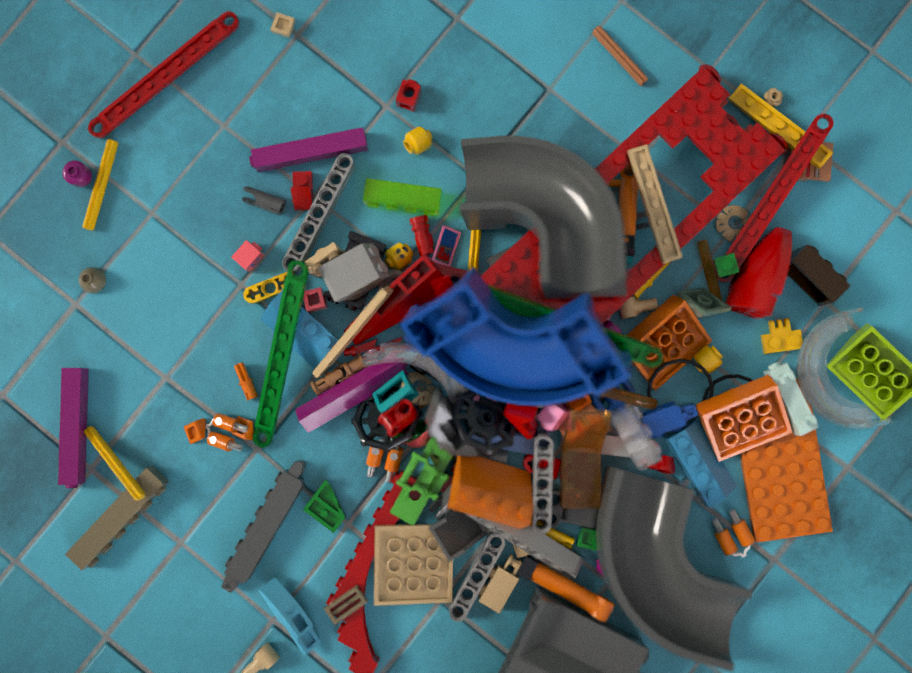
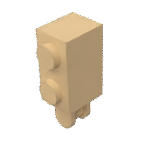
(500, 584)

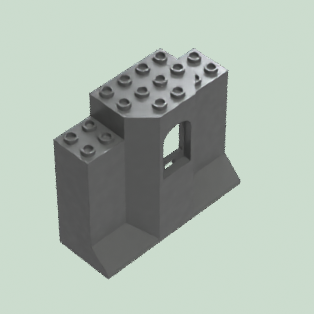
(570, 640)

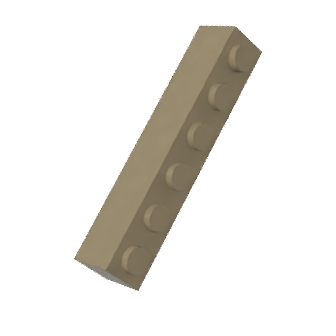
(115, 519)

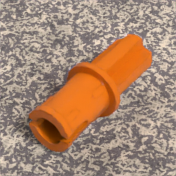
(245, 381)

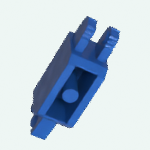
(668, 417)

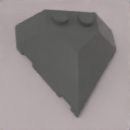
(441, 428)

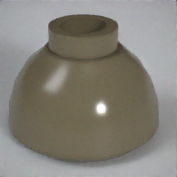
(92, 280)

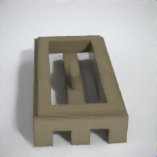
(359, 595)

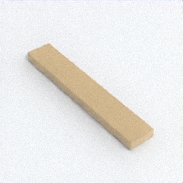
(654, 204)
(352, 331)

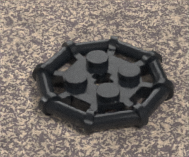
(477, 426)
(378, 429)

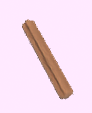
(618, 53)

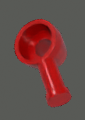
(665, 465)

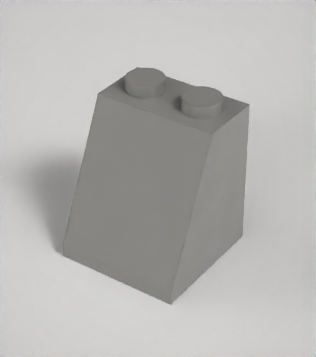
(354, 272)

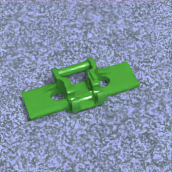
(428, 483)

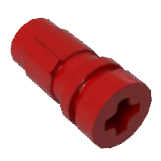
(422, 236)

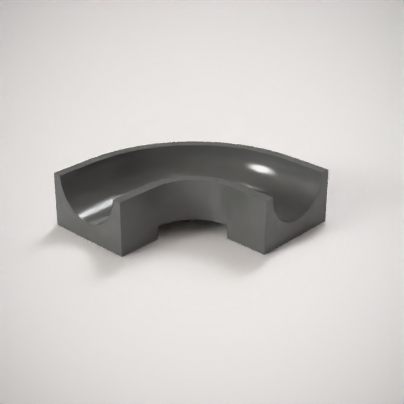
(558, 201)
(650, 574)

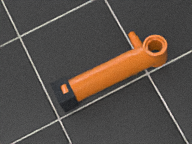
(627, 206)
(569, 590)

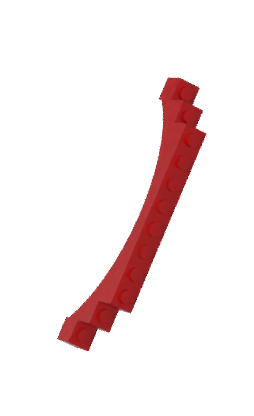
(354, 631)

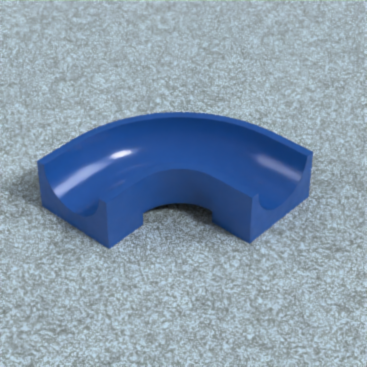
(516, 355)

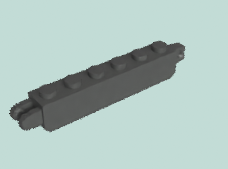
(266, 525)

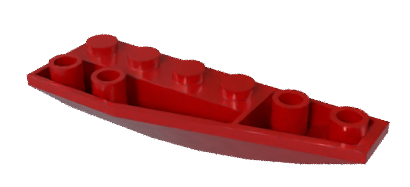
(409, 289)

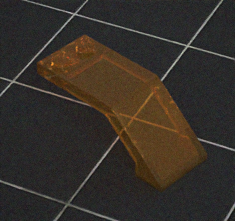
(582, 458)

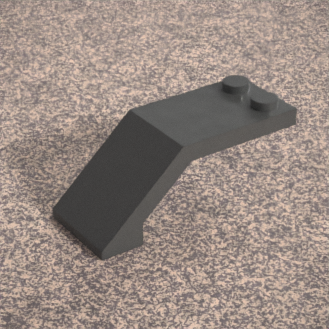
(457, 533)

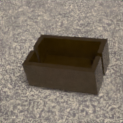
(816, 276)

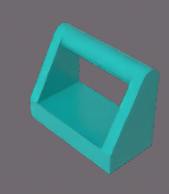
(407, 392)

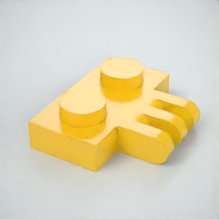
(781, 337)

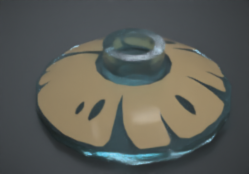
(724, 222)
(426, 390)

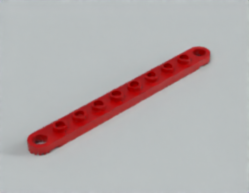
(163, 74)
(778, 191)

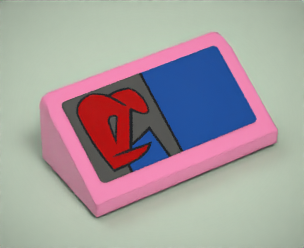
(446, 246)

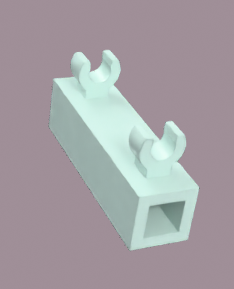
(796, 407)

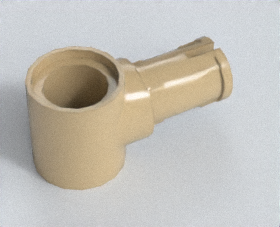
(633, 307)
(264, 658)

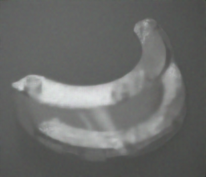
(815, 380)

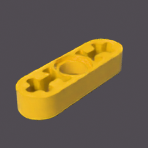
(255, 288)

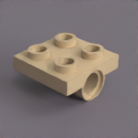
(323, 256)

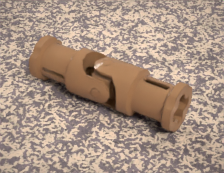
(337, 376)

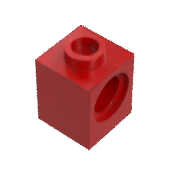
(408, 103)

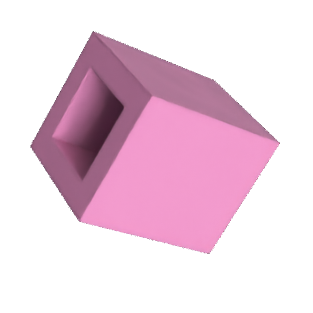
(553, 416)

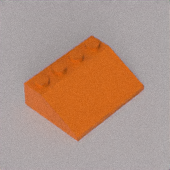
(675, 333)
(744, 417)
(492, 491)

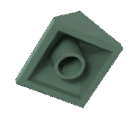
(703, 302)

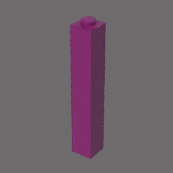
(308, 150)
(346, 394)
(72, 426)

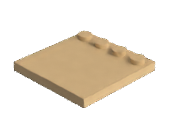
(410, 566)

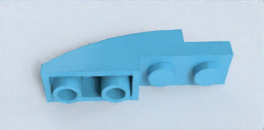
(290, 614)

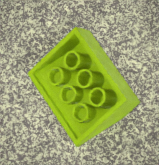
(874, 371)

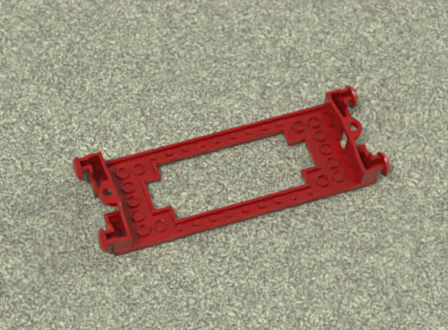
(690, 112)

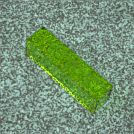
(402, 196)

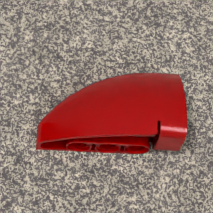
(761, 275)

